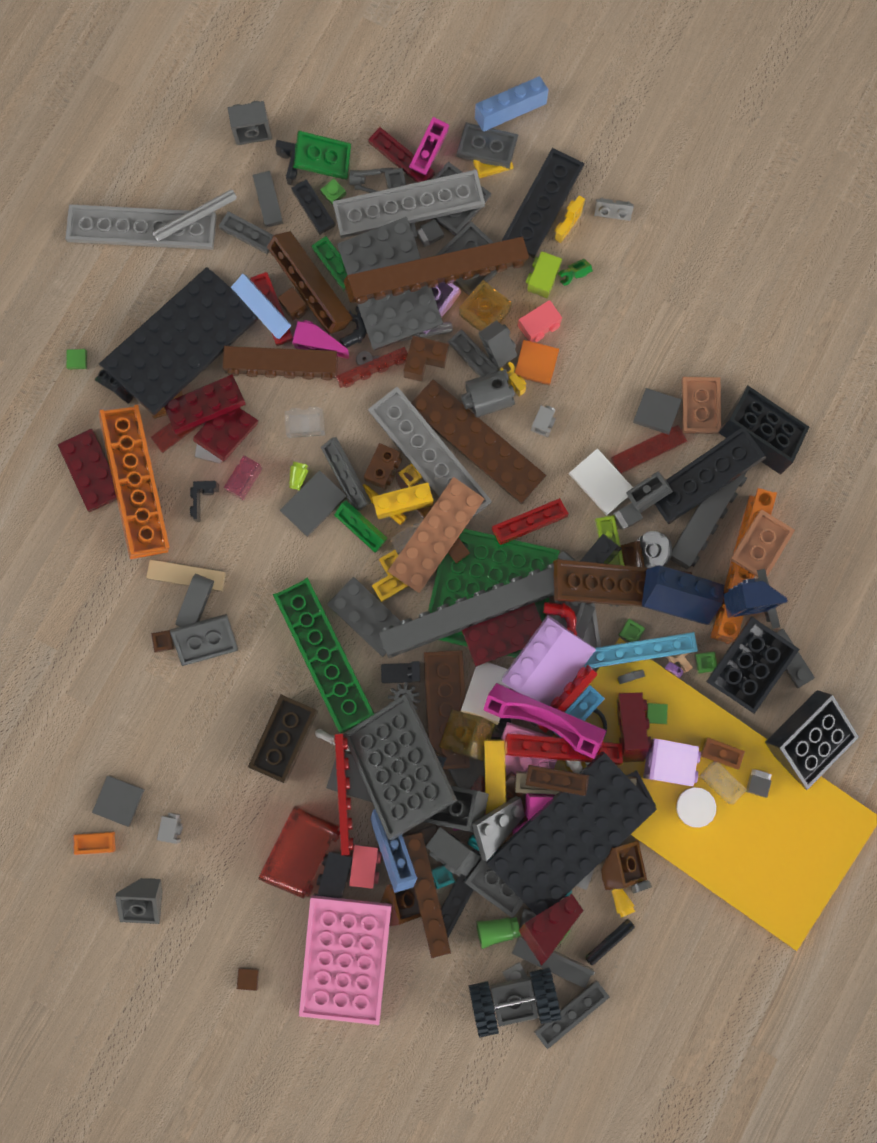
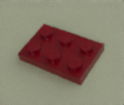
(225, 433)

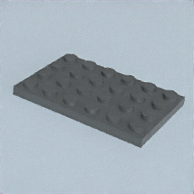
(393, 316)
(399, 767)

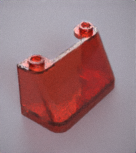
(299, 852)

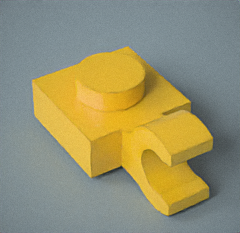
(517, 383)

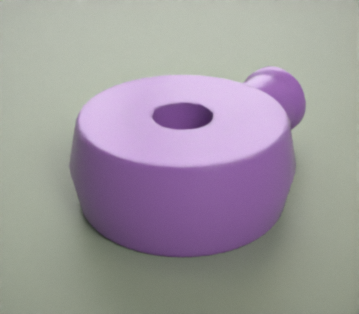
(674, 669)

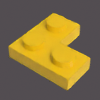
(574, 212)
(389, 585)

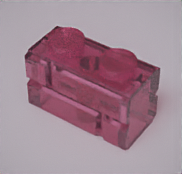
(243, 477)

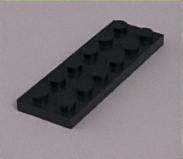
(544, 200)
(709, 474)

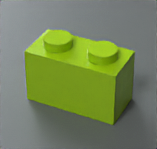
(544, 274)

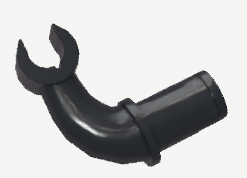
(358, 333)

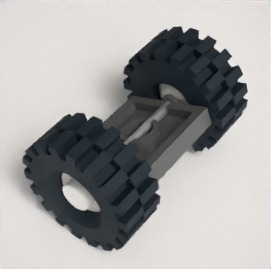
(514, 1002)

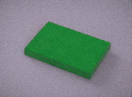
(322, 155)

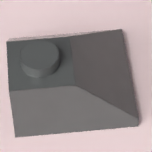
(140, 902)

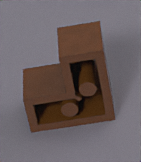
(423, 352)

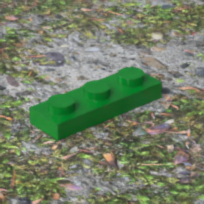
(331, 260)
(360, 526)

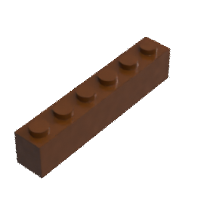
(309, 282)
(280, 362)
(427, 896)

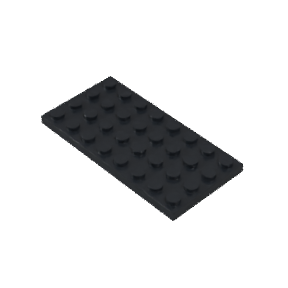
(179, 341)
(571, 836)

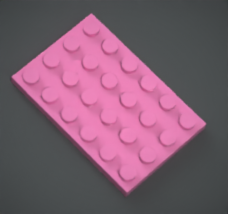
(345, 960)

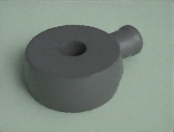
(365, 355)

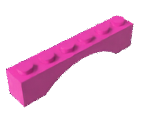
(578, 733)

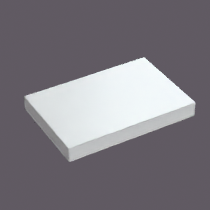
(601, 481)
(482, 682)

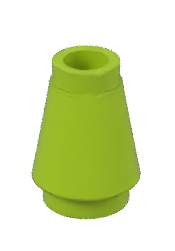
(297, 475)

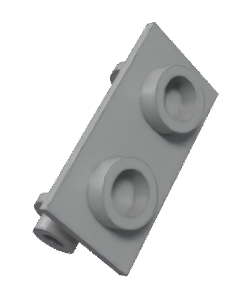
(618, 210)

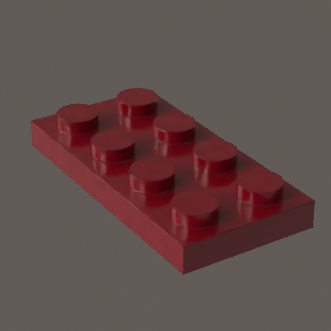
(204, 404)
(89, 469)
(502, 634)

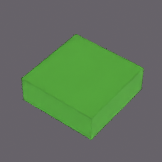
(76, 359)
(631, 631)
(705, 662)
(657, 713)

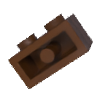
(382, 466)

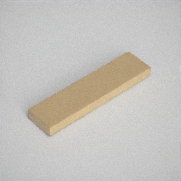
(182, 574)

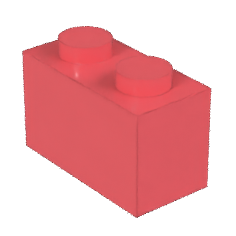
(540, 321)
(364, 866)

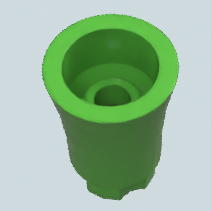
(497, 931)

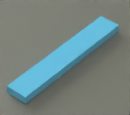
(643, 650)

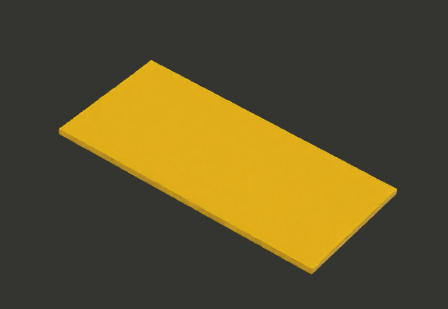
(761, 855)

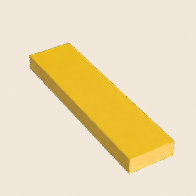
(495, 773)

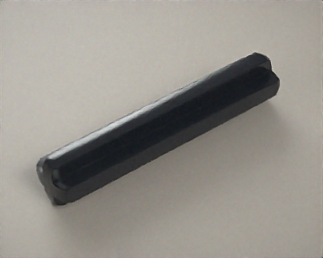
(609, 942)

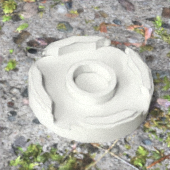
(696, 807)

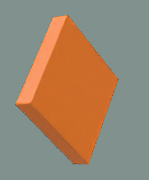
(536, 362)

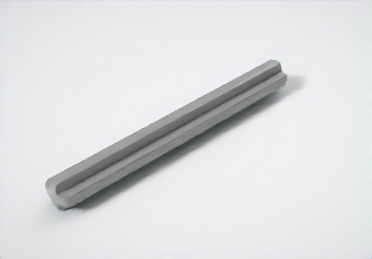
(194, 215)

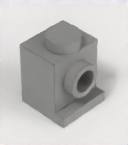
(544, 420)
(170, 828)

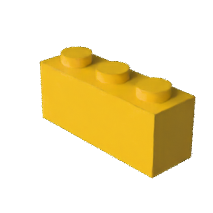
(403, 500)

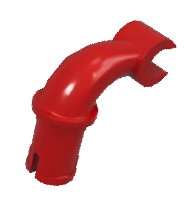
(564, 611)

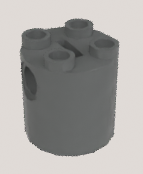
(488, 393)

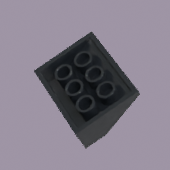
(769, 425)
(752, 665)
(812, 738)

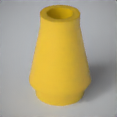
(623, 904)

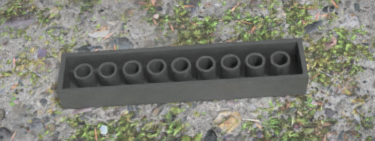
(468, 612)

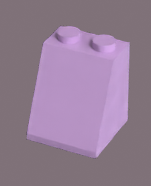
(672, 762)

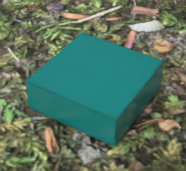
(442, 876)

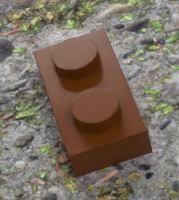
(722, 753)

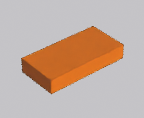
(94, 843)

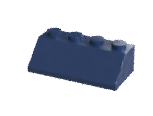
(682, 594)
(752, 598)

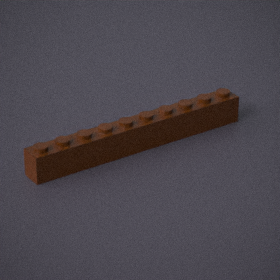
(435, 270)

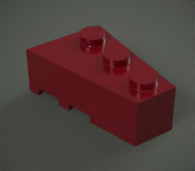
(633, 726)
(549, 928)

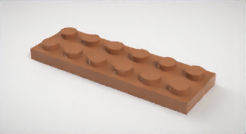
(436, 535)

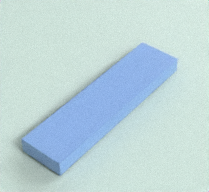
(261, 306)

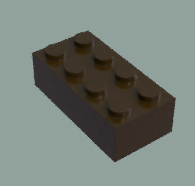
(283, 739)

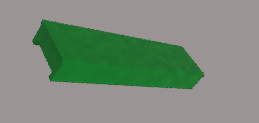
(324, 655)

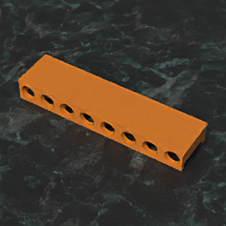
(134, 482)
(726, 628)

